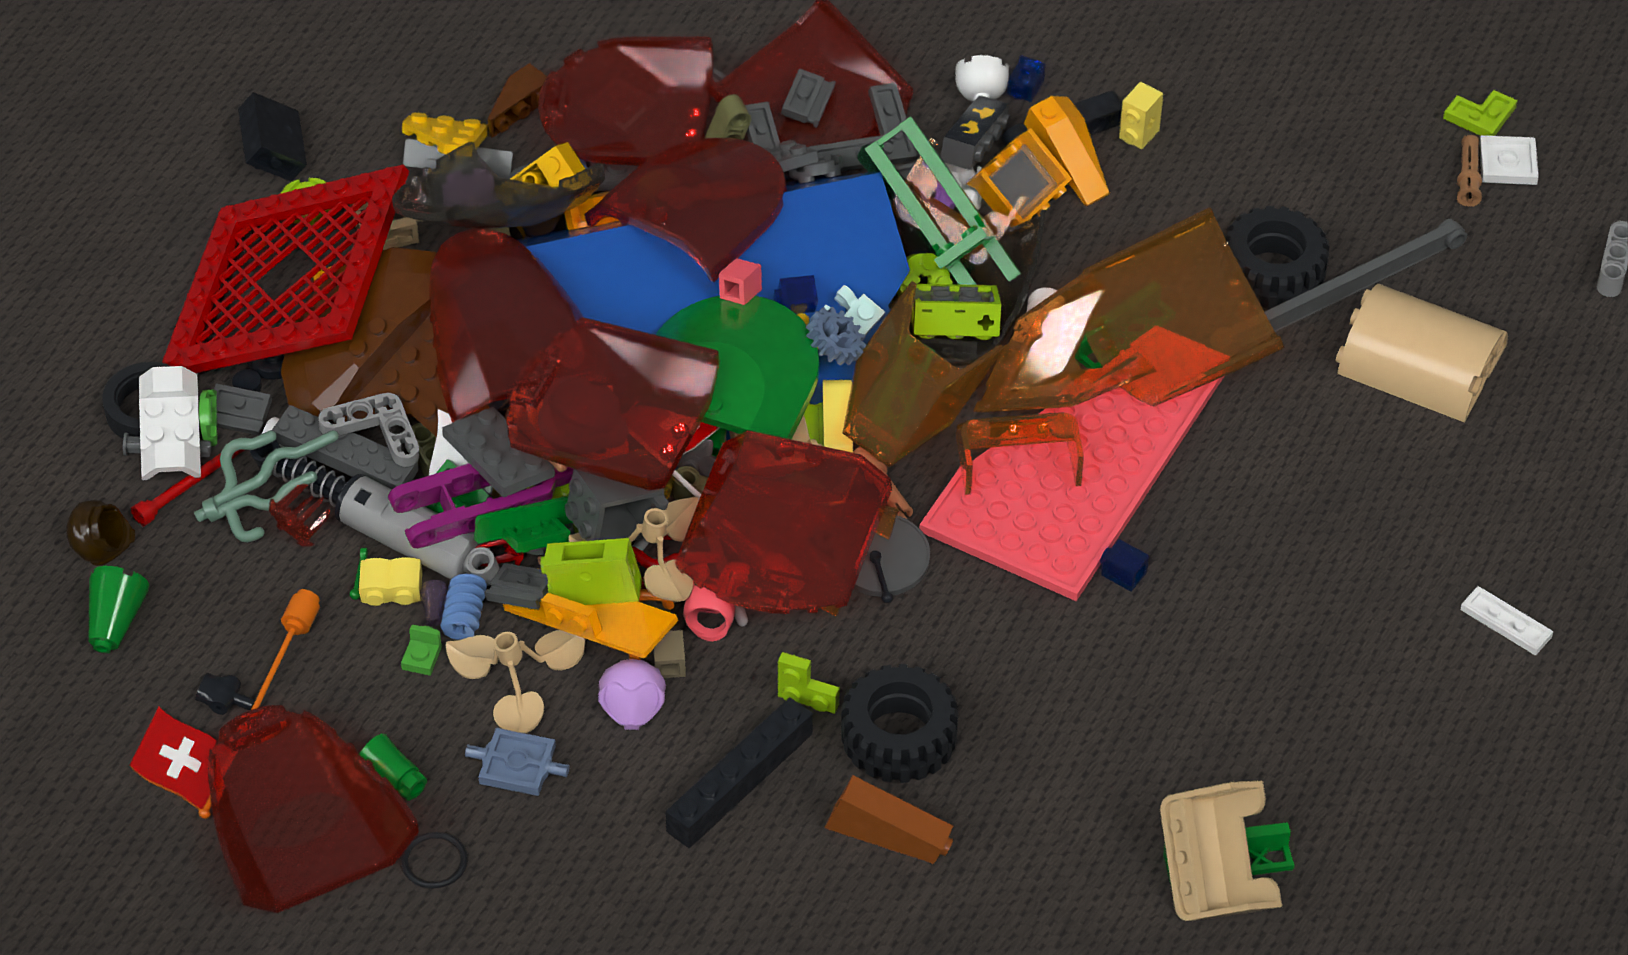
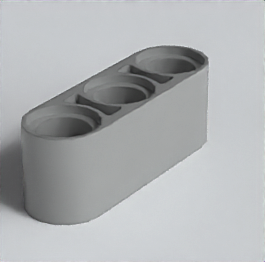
(1614, 260)

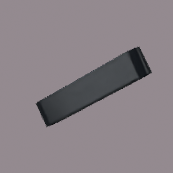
(1098, 112)

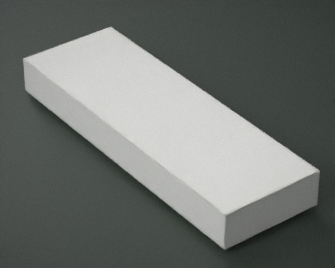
(1506, 620)

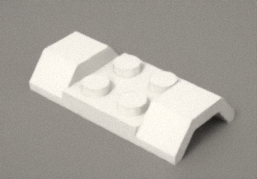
(169, 421)

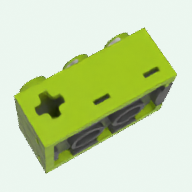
(956, 311)

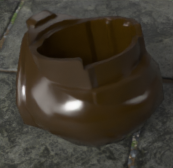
(98, 532)

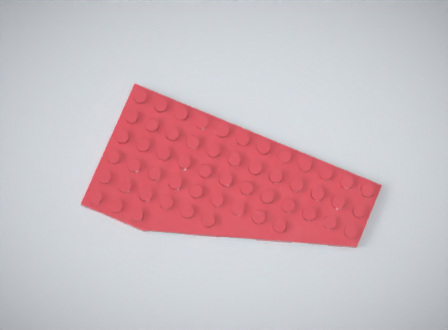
(1026, 501)

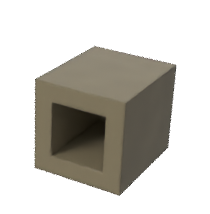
(670, 655)

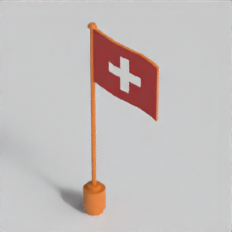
(178, 754)

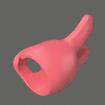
(706, 601)

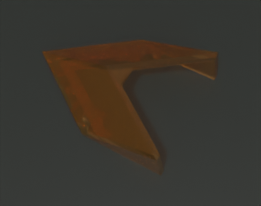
(1040, 360)

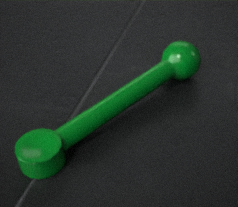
(354, 593)

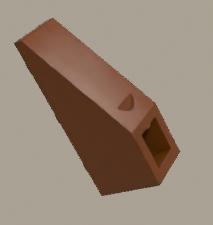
(516, 99)

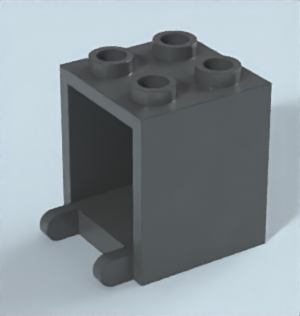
(608, 507)

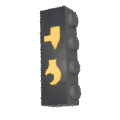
(975, 132)

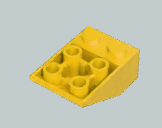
(550, 168)

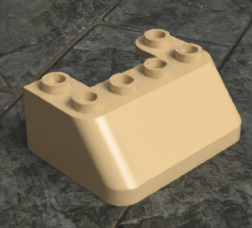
(1211, 852)

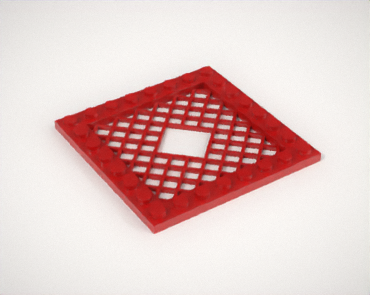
(347, 303)

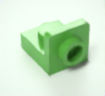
(422, 650)

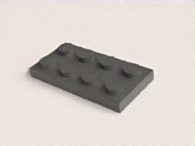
(486, 447)

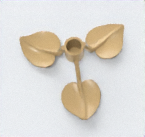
(664, 579)
(474, 657)

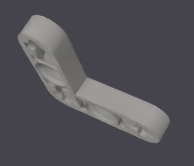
(384, 418)

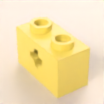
(1141, 115)

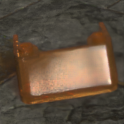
(948, 221)
(1018, 431)

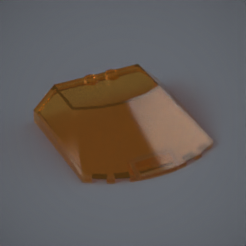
(1181, 308)

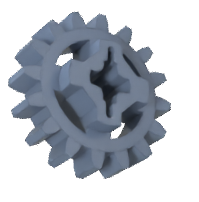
(836, 336)

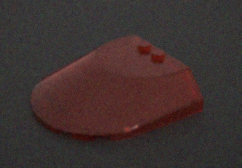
(629, 98)
(701, 197)

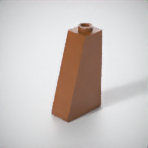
(889, 822)

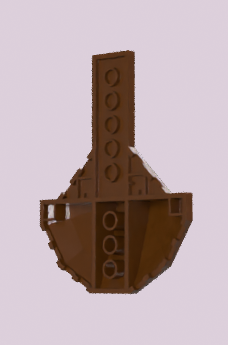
(387, 351)

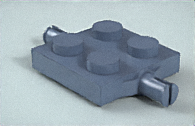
(517, 761)

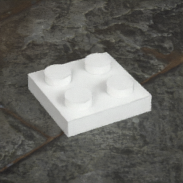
(1508, 160)

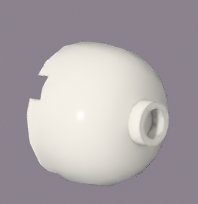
(982, 77)

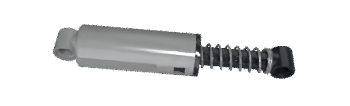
(366, 508)

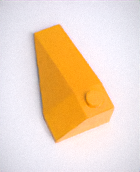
(1068, 139)

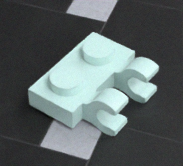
(863, 310)

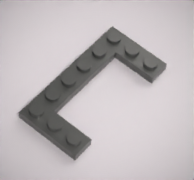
(888, 113)

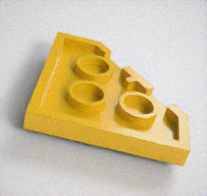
(444, 131)

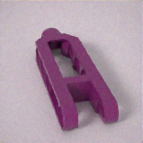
(460, 520)

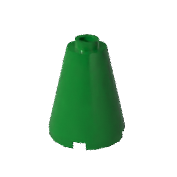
(113, 605)

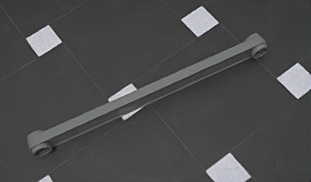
(1447, 235)

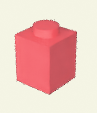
(740, 281)

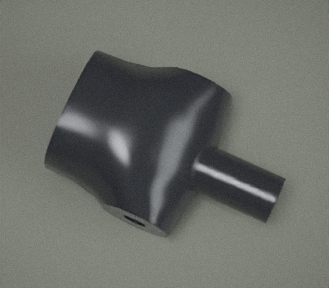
(221, 693)

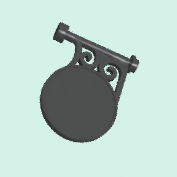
(903, 560)

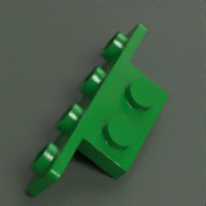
(526, 525)

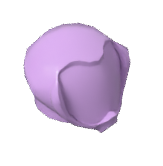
(631, 692)

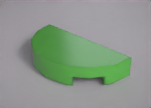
(208, 415)

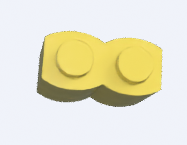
(390, 581)

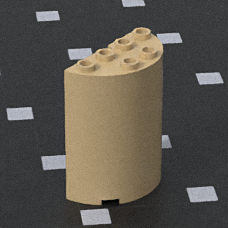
(1420, 351)

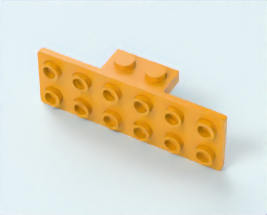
(622, 626)

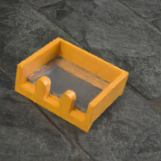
(1019, 169)

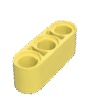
(835, 405)

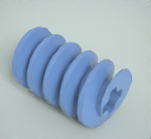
(463, 606)

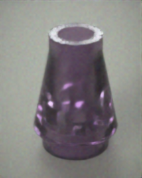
(433, 600)

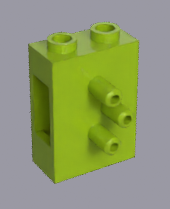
(593, 571)

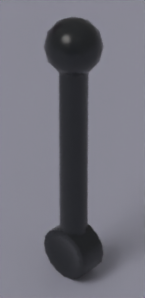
(875, 557)

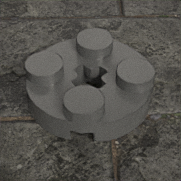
(829, 168)

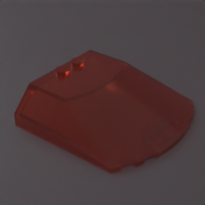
(828, 47)
(612, 402)
(783, 524)

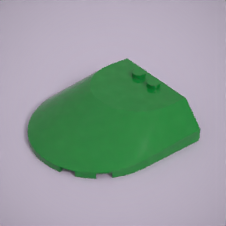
(763, 367)

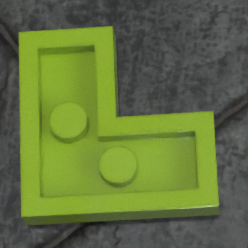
(1481, 119)
(796, 682)

